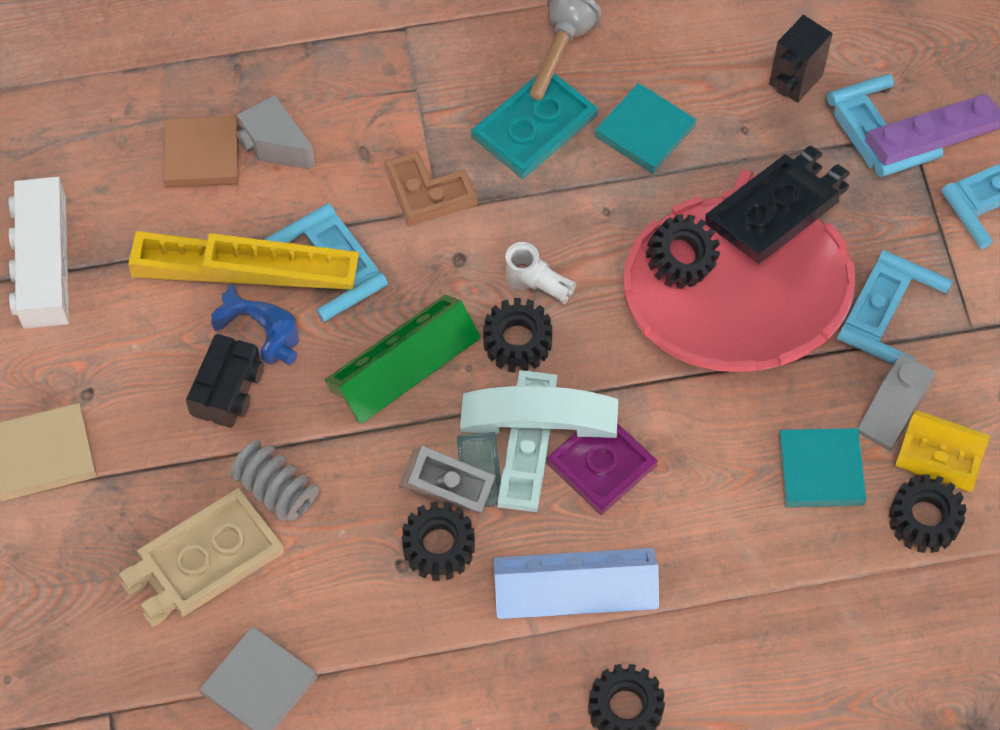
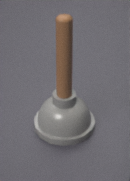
(569, 20)

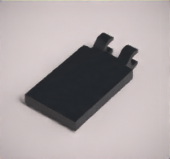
(778, 204)

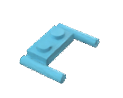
(859, 115)
(973, 198)
(327, 230)
(880, 301)

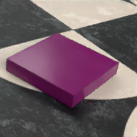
(601, 467)

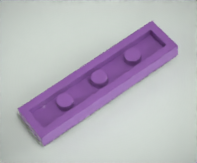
(934, 129)

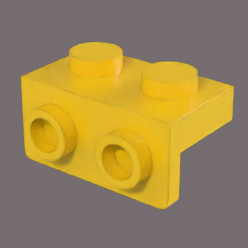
(942, 450)

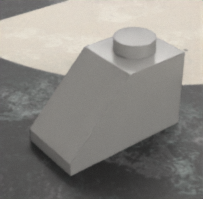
(274, 135)
(896, 401)
(446, 480)

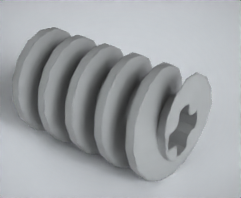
(271, 483)

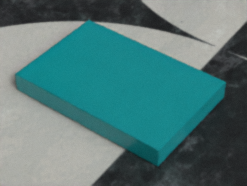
(529, 131)

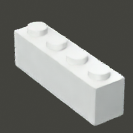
(40, 253)

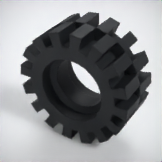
(694, 235)
(523, 316)
(933, 493)
(433, 519)
(626, 680)

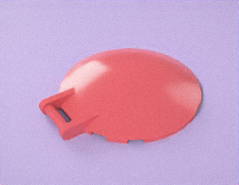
(743, 311)

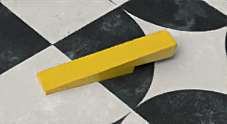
(241, 261)

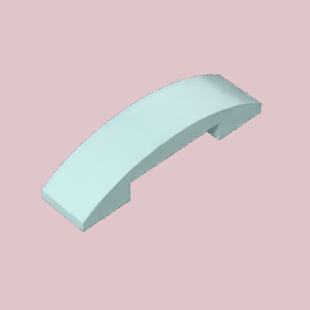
(539, 408)
(526, 456)

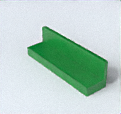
(404, 357)

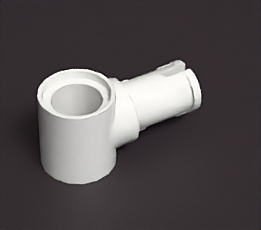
(537, 274)

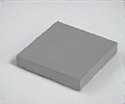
(258, 682)

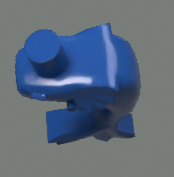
(278, 324)

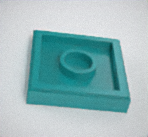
(645, 128)
(822, 467)

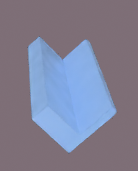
(576, 583)

